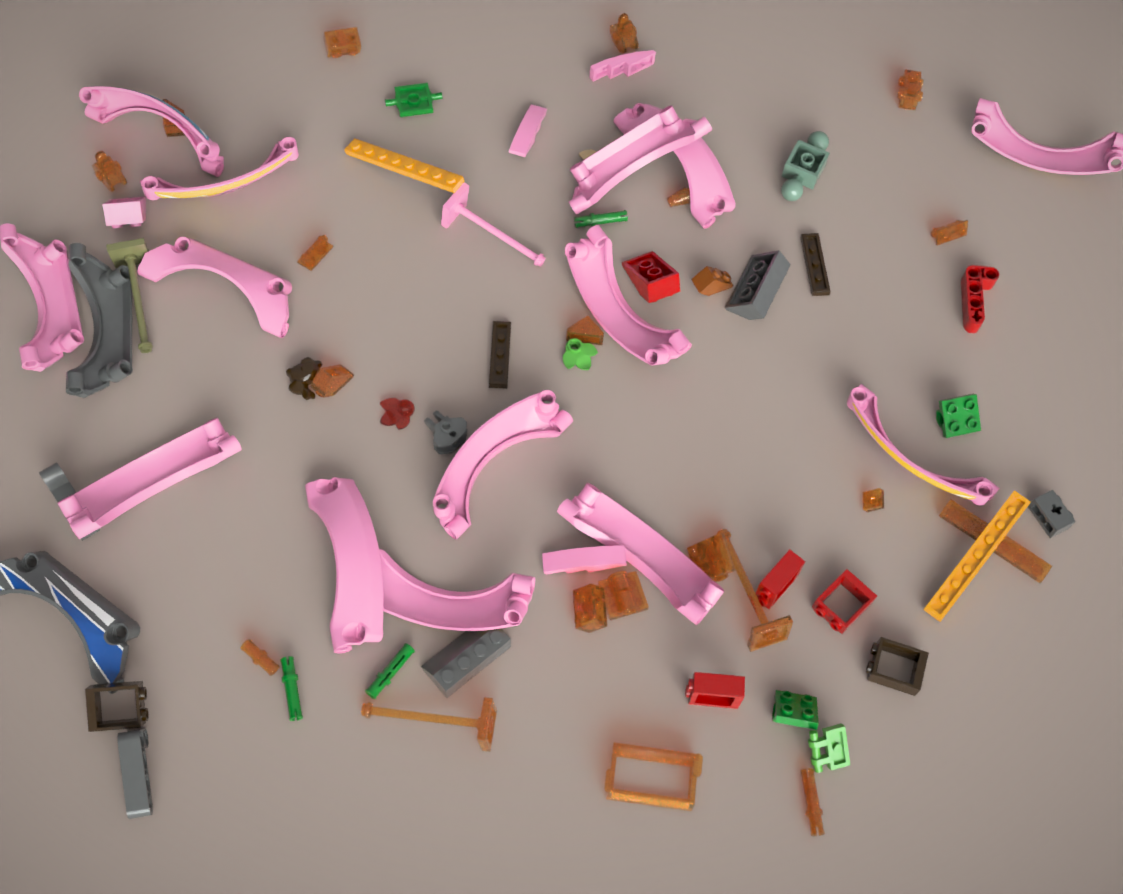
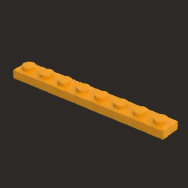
(404, 165)
(976, 556)

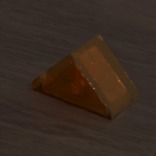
(586, 332)

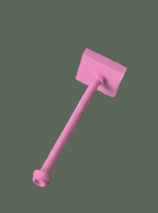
(456, 205)

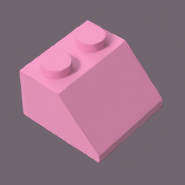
(125, 211)

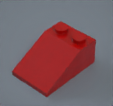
(652, 276)

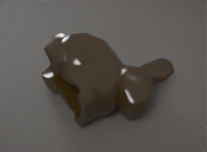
(302, 376)

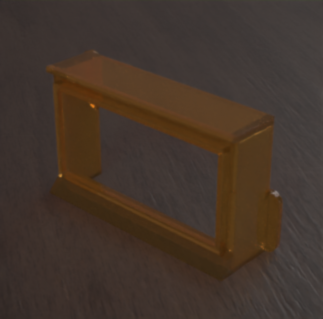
(643, 753)

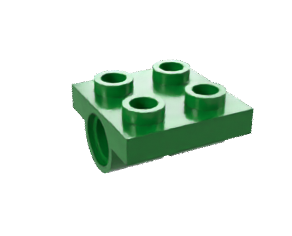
(959, 415)
(795, 709)

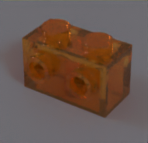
(342, 42)
(910, 89)
(590, 608)

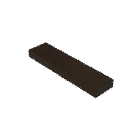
(815, 264)
(500, 354)

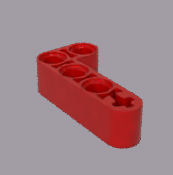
(972, 285)

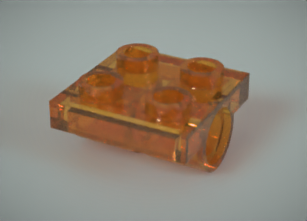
(713, 557)
(623, 594)

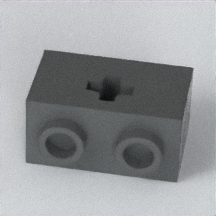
(1051, 513)

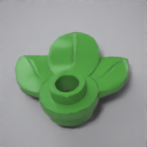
(579, 356)

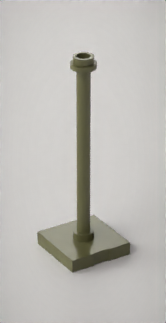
(130, 254)

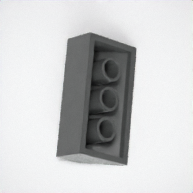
(758, 285)
(465, 658)

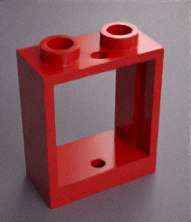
(779, 579)
(856, 588)
(715, 690)

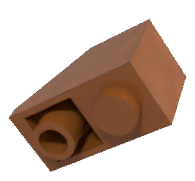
(712, 281)

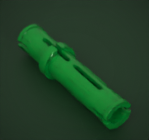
(592, 220)
(384, 677)
(290, 681)

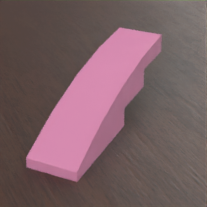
(626, 63)
(527, 130)
(583, 559)

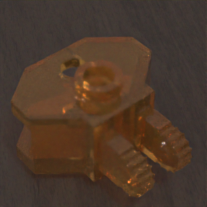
(624, 34)
(108, 171)

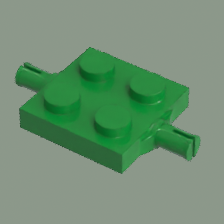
(413, 99)

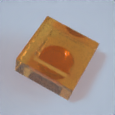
(873, 500)

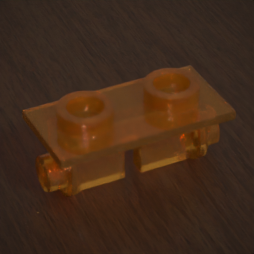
(950, 232)
(315, 253)

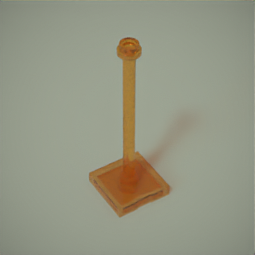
(768, 632)
(484, 724)

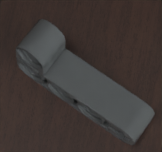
(59, 485)
(135, 772)

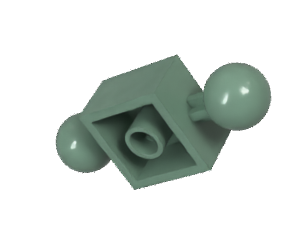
(805, 165)

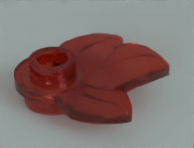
(394, 412)

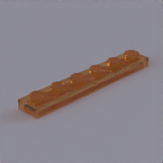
(1007, 549)

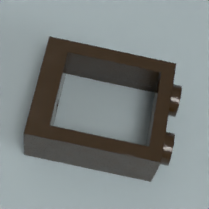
(918, 656)
(94, 711)

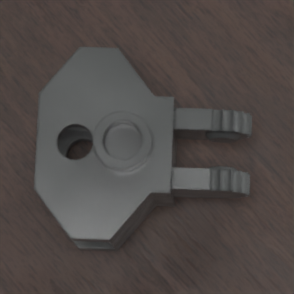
(447, 432)

